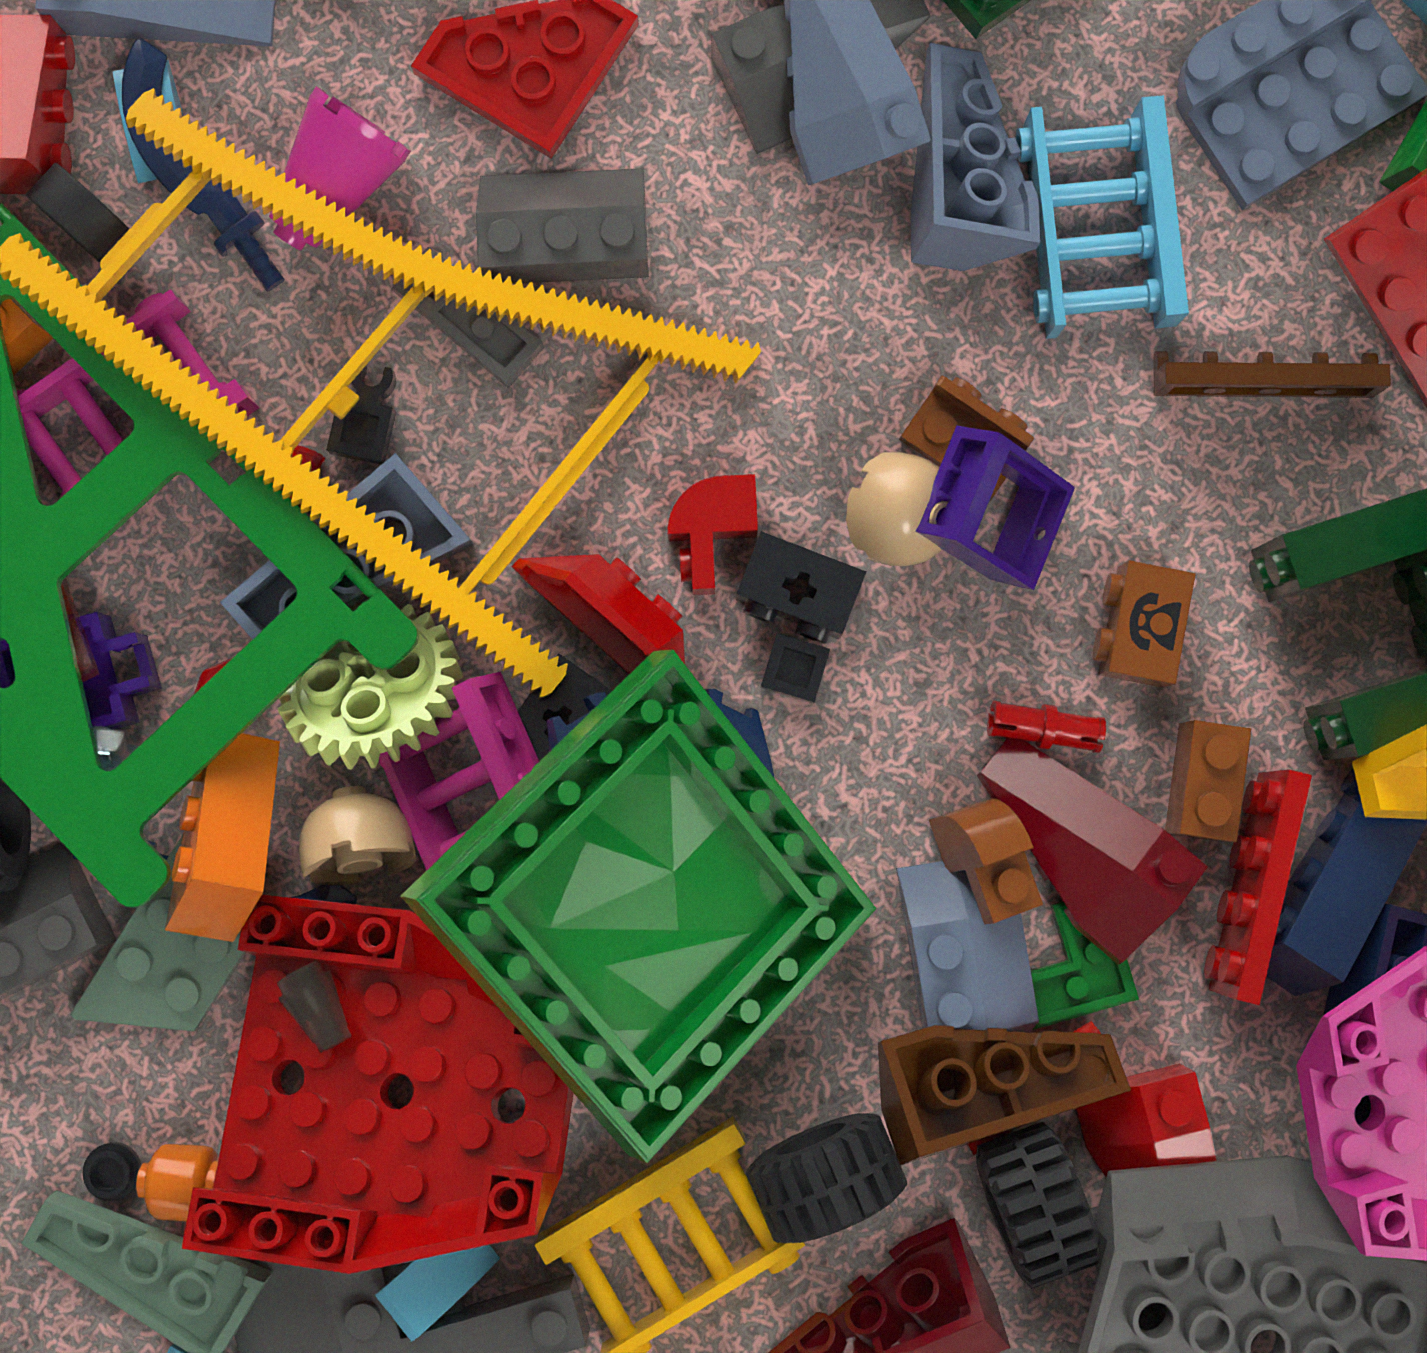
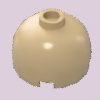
(890, 508)
(354, 837)

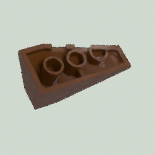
(970, 1084)

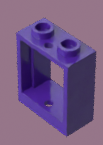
(967, 483)

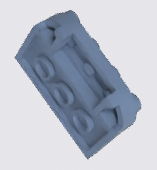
(1291, 89)

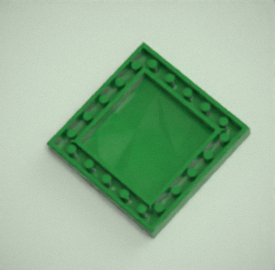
(643, 903)

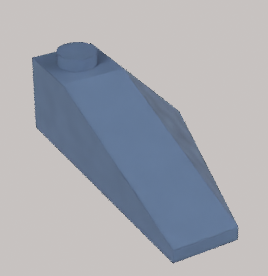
(167, 20)
(847, 89)
(967, 180)

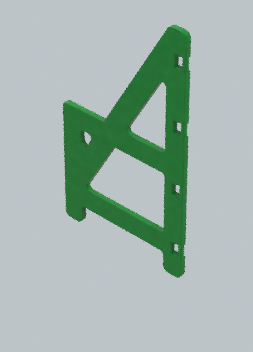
(44, 715)

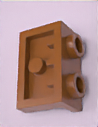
(955, 405)

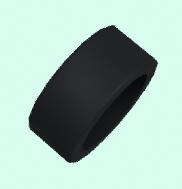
(77, 211)

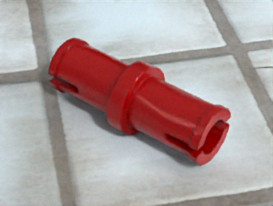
(1046, 726)

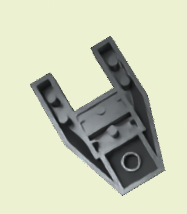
(340, 1314)

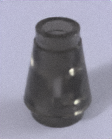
(315, 1005)

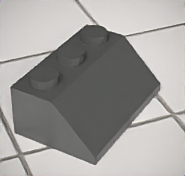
(563, 226)
(48, 921)

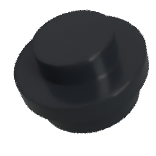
(111, 1171)

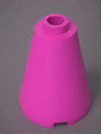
(339, 158)

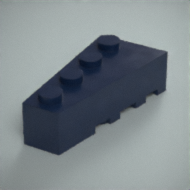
(1338, 893)

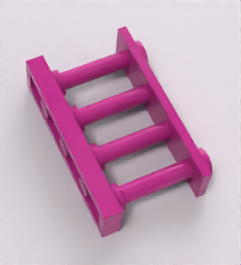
(155, 317)
(505, 759)

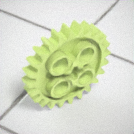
(360, 710)

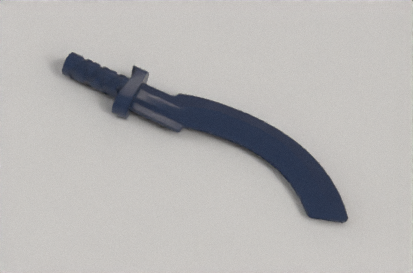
(144, 72)

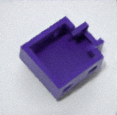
(108, 701)

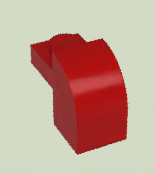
(707, 512)

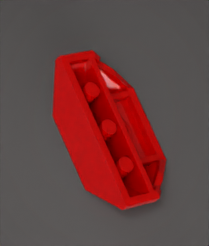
(606, 605)

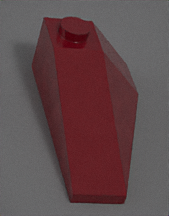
(1101, 856)
(921, 1303)

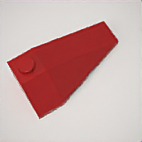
(1150, 1125)

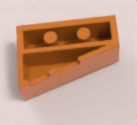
(224, 841)

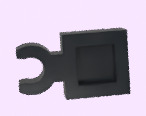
(368, 426)

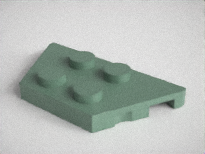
(158, 974)

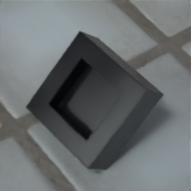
(795, 668)

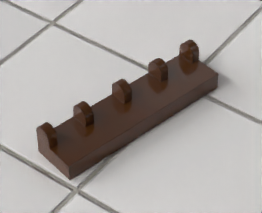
(1270, 379)

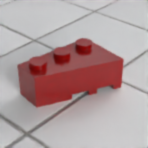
(33, 99)

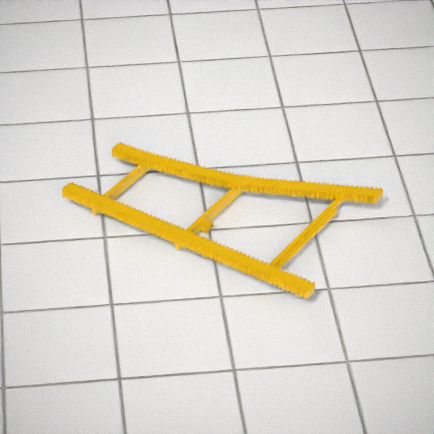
(214, 161)

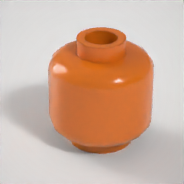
(170, 1177)

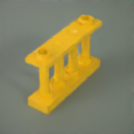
(622, 1212)

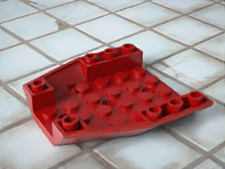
(335, 1167)

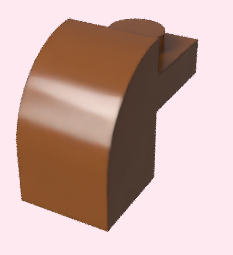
(991, 848)

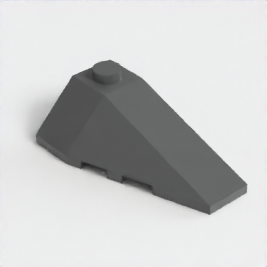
(754, 64)

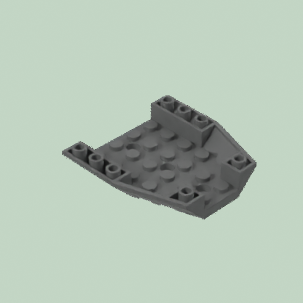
(1241, 1255)

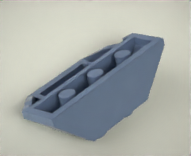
(960, 967)

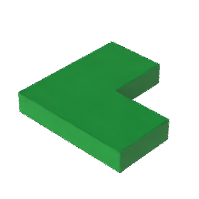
(1081, 982)

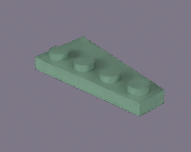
(141, 1269)

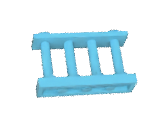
(1149, 186)

